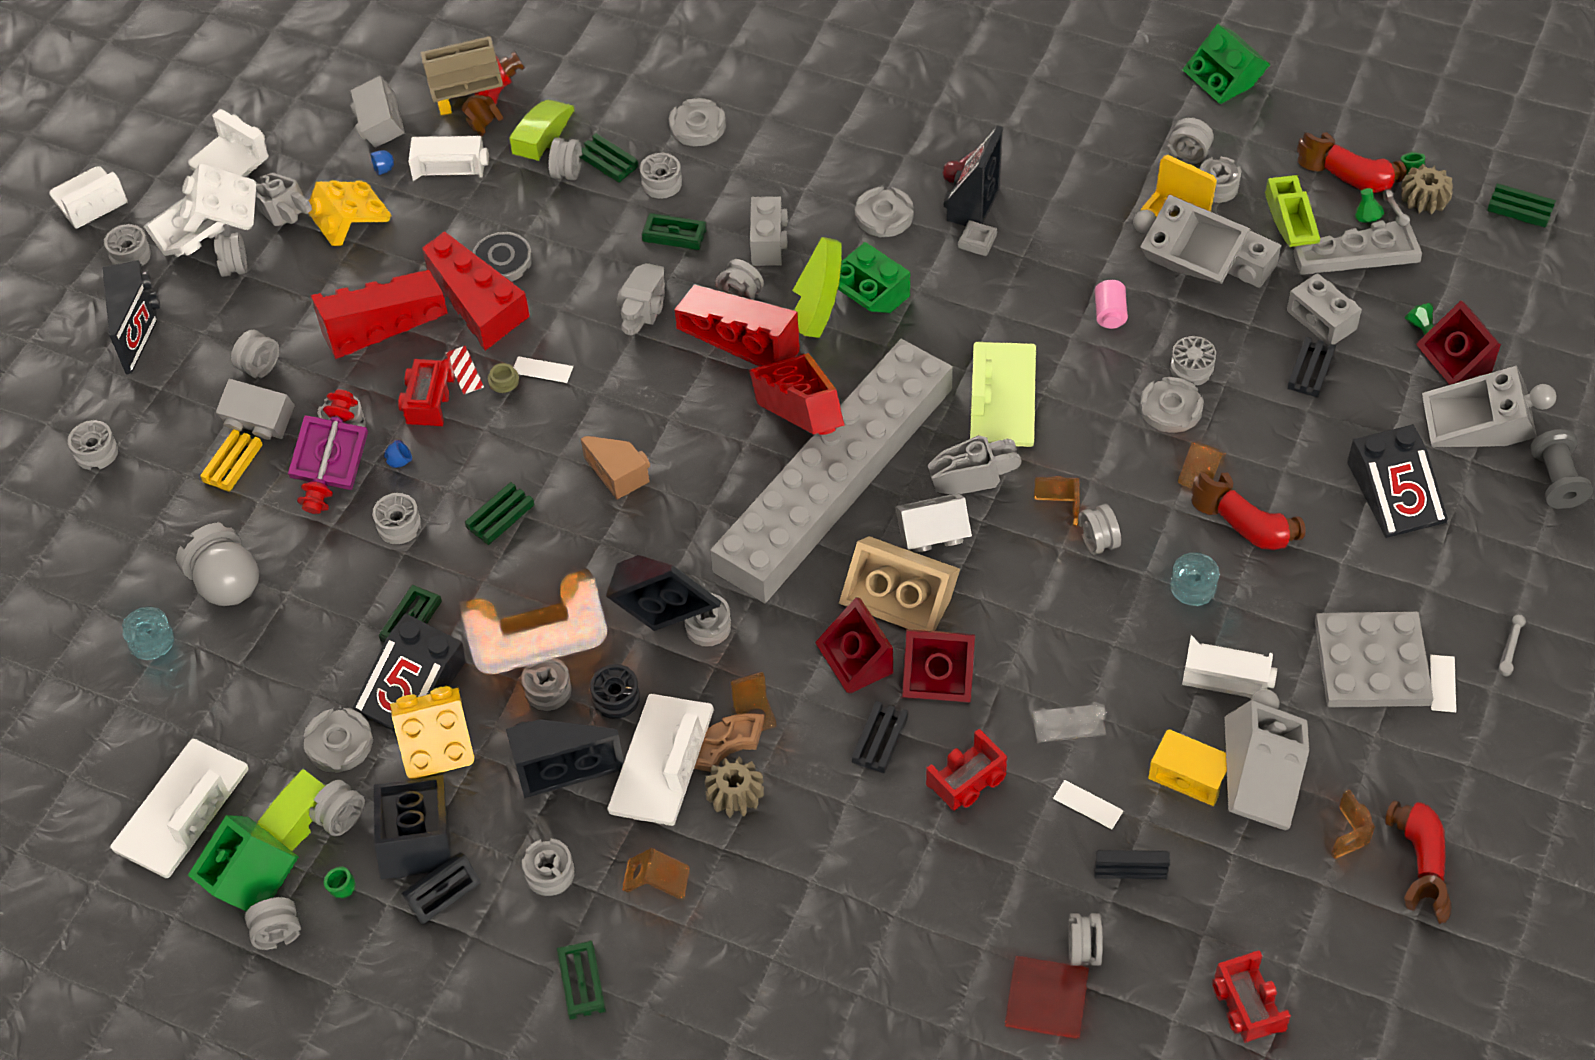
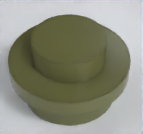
(503, 378)

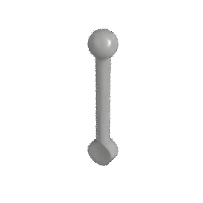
(1403, 219)
(1506, 667)

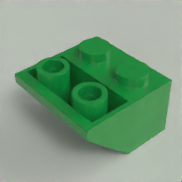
(1225, 65)
(874, 279)
(242, 863)

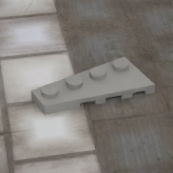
(1374, 247)

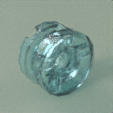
(1187, 570)
(144, 644)

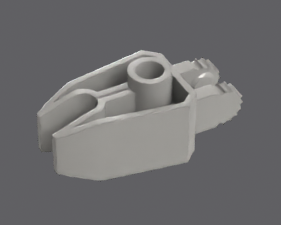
(280, 199)
(641, 297)
(973, 465)

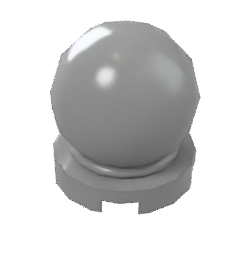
(219, 565)

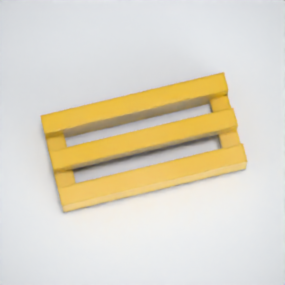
(227, 457)

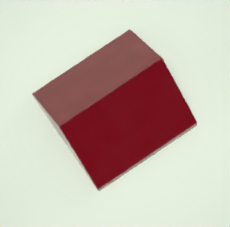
(1460, 345)
(856, 648)
(938, 665)

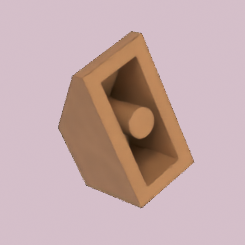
(616, 464)

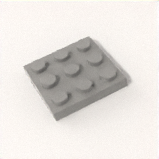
(1373, 659)

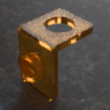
(1200, 458)
(1059, 489)
(750, 694)
(1361, 822)
(658, 871)

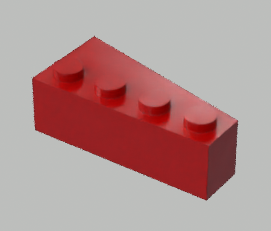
(477, 291)
(378, 311)
(739, 325)
(799, 394)

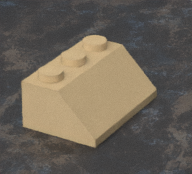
(899, 584)

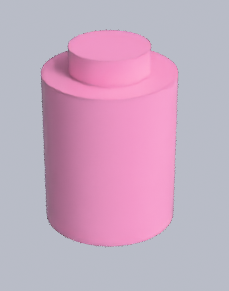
(1111, 304)

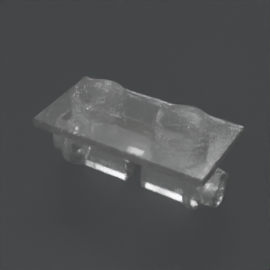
(1069, 722)

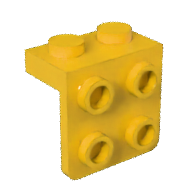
(1182, 182)
(340, 203)
(432, 732)

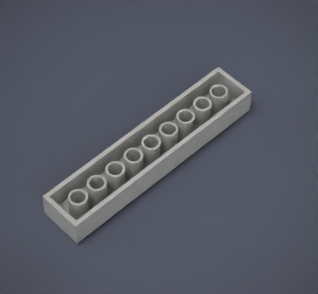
(831, 471)

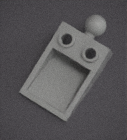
(1190, 239)
(1475, 412)
(1265, 760)

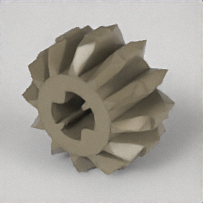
(1426, 189)
(746, 793)

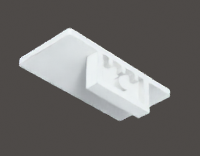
(661, 759)
(179, 808)

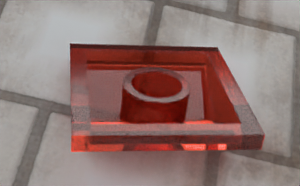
(1047, 997)

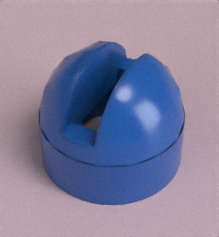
(382, 161)
(397, 454)

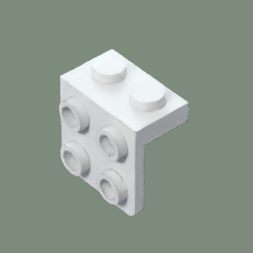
(236, 149)
(89, 196)
(218, 197)
(171, 238)

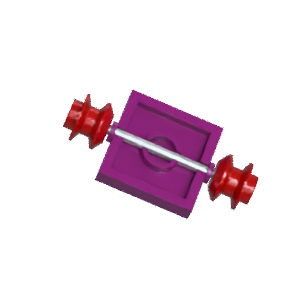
(328, 452)

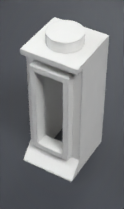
(447, 156)
(1227, 670)

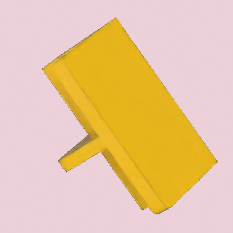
(1189, 767)

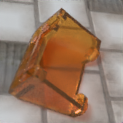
(539, 633)

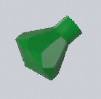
(1368, 209)
(1421, 317)

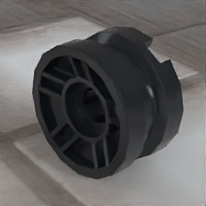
(615, 678)

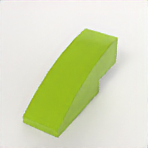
(540, 128)
(1291, 211)
(818, 287)
(289, 813)

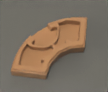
(721, 738)

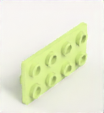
(1003, 392)

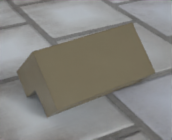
(461, 69)

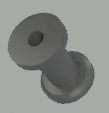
(1567, 487)

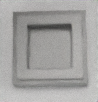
(977, 238)

